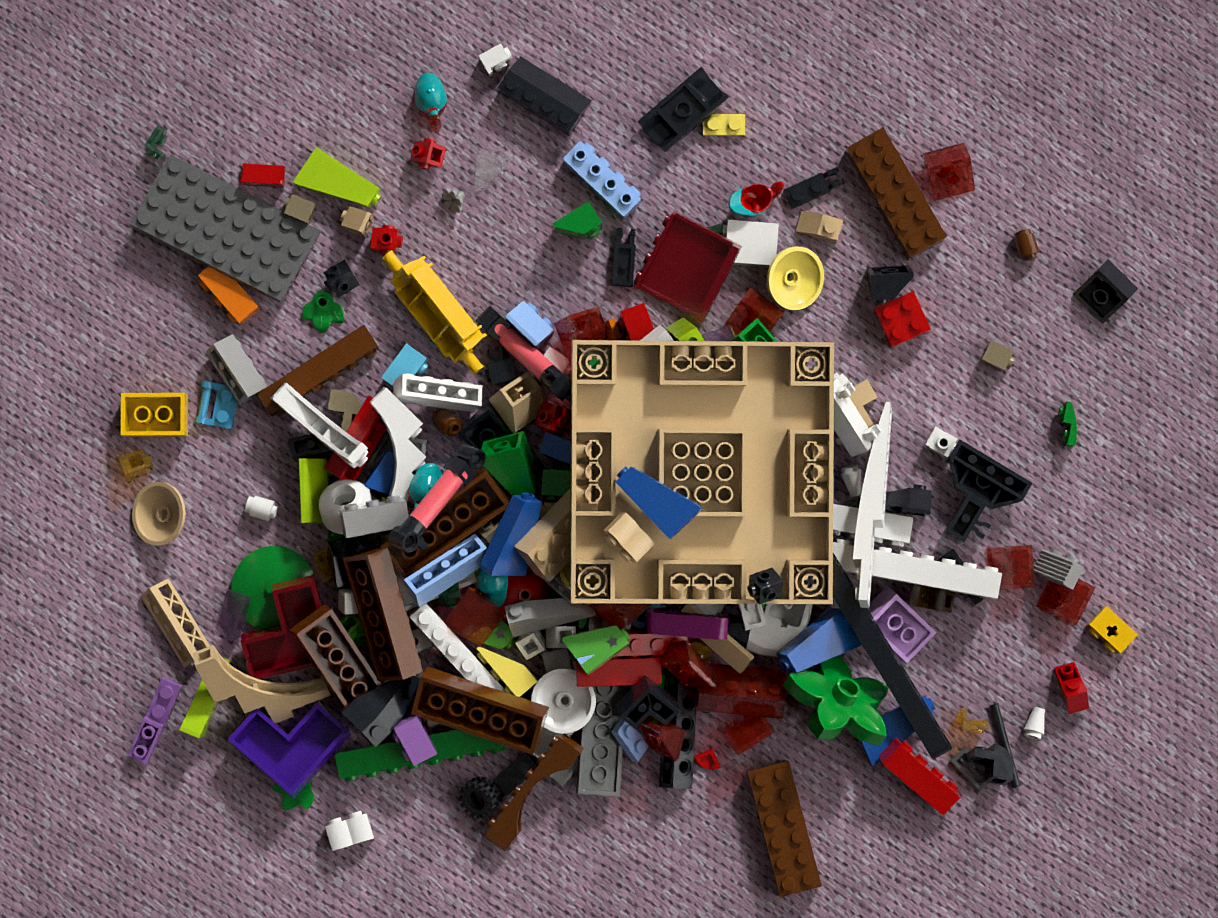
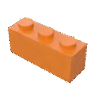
(229, 294)

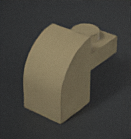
(344, 403)

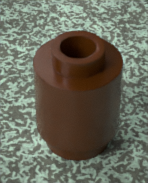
(1026, 245)
(446, 422)

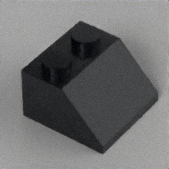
(1105, 291)

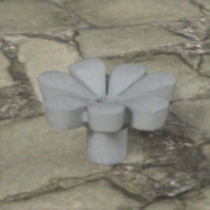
(453, 200)

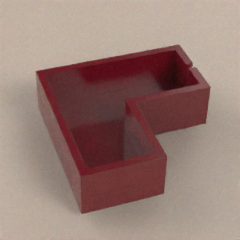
(275, 648)

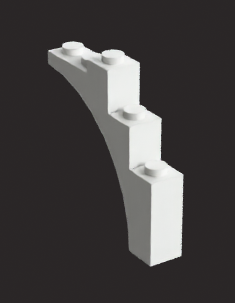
(401, 426)
(325, 430)

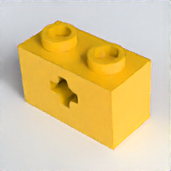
(1123, 633)

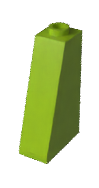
(333, 179)
(684, 331)
(200, 712)

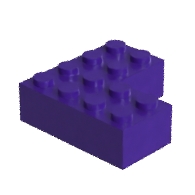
(292, 757)

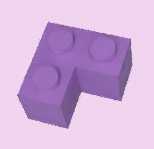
(414, 738)

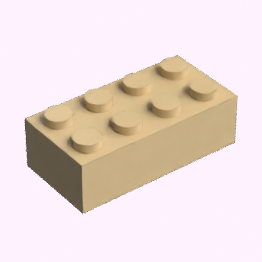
(548, 541)

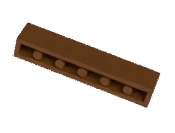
(323, 367)

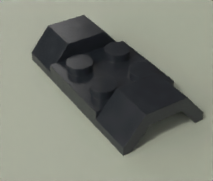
(682, 110)

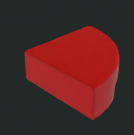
(707, 760)

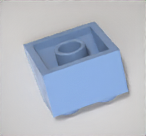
(530, 324)

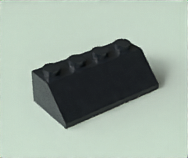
(544, 95)

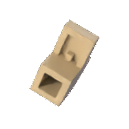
(860, 397)

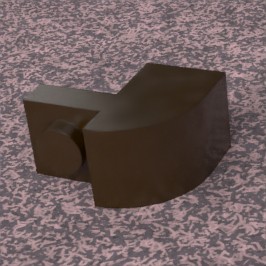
(931, 598)

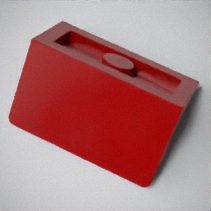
(263, 175)

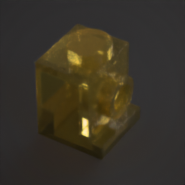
(132, 459)

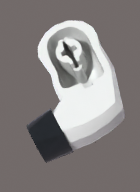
(782, 626)

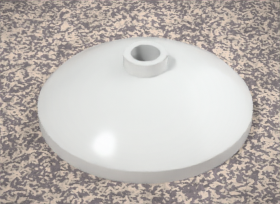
(562, 717)

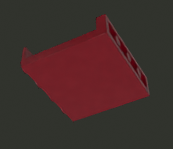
(687, 265)

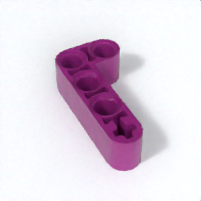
(683, 624)

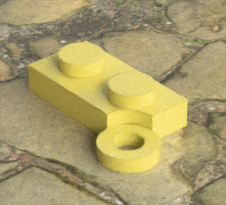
(724, 125)

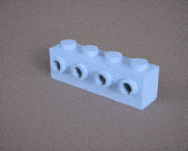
(602, 179)
(445, 570)

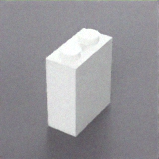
(756, 239)

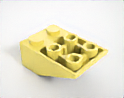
(514, 674)

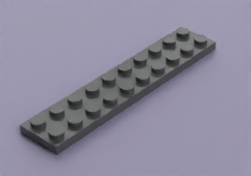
(602, 754)

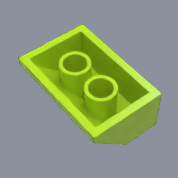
(313, 481)

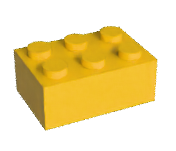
(154, 414)

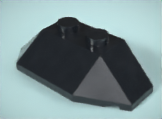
(985, 478)

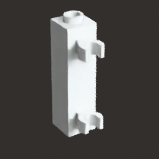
(849, 423)

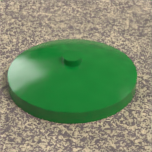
(256, 579)

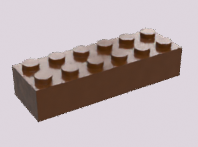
(895, 193)
(460, 517)
(382, 614)
(334, 655)
(480, 710)
(784, 828)

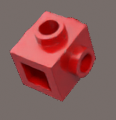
(427, 154)
(380, 235)
(552, 418)

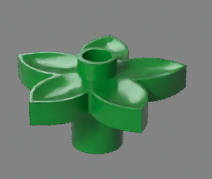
(840, 701)

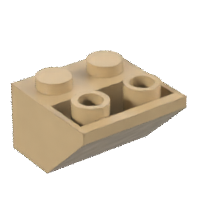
(518, 402)

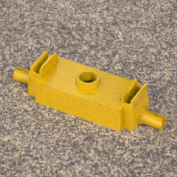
(436, 310)

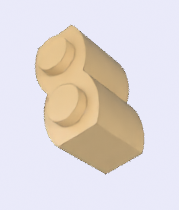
(628, 538)

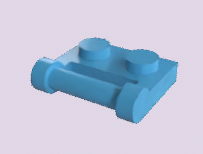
(224, 407)

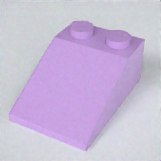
(900, 624)

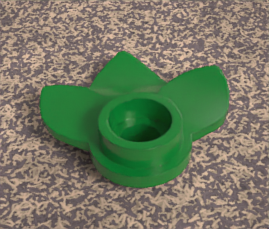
(323, 314)
(304, 798)

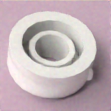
(335, 495)

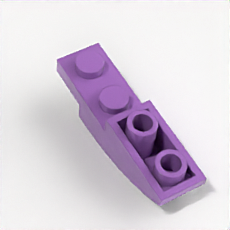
(155, 720)

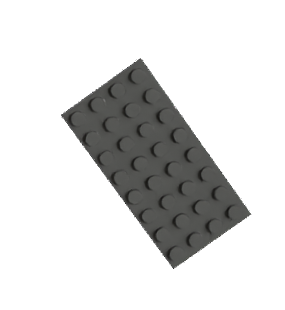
(225, 228)

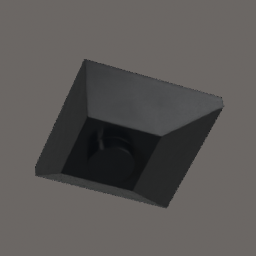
(887, 281)
(335, 553)

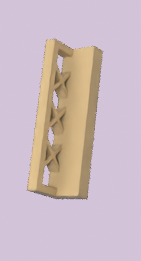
(172, 624)

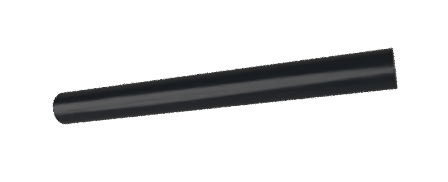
(1004, 739)

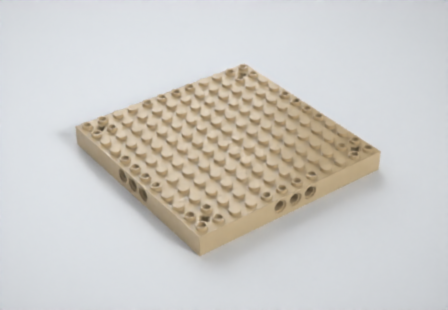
(726, 428)

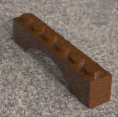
(559, 758)

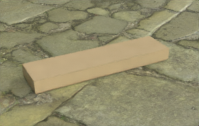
(727, 649)

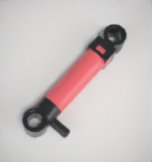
(525, 353)
(457, 472)

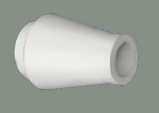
(852, 478)
(1035, 725)

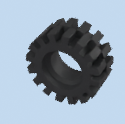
(472, 804)

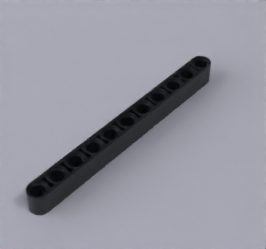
(888, 665)

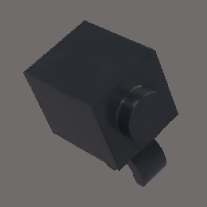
(501, 370)

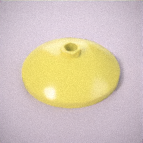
(804, 282)

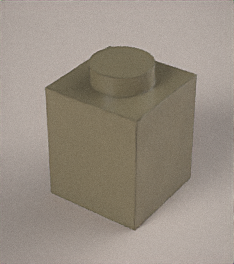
(299, 208)
(997, 356)

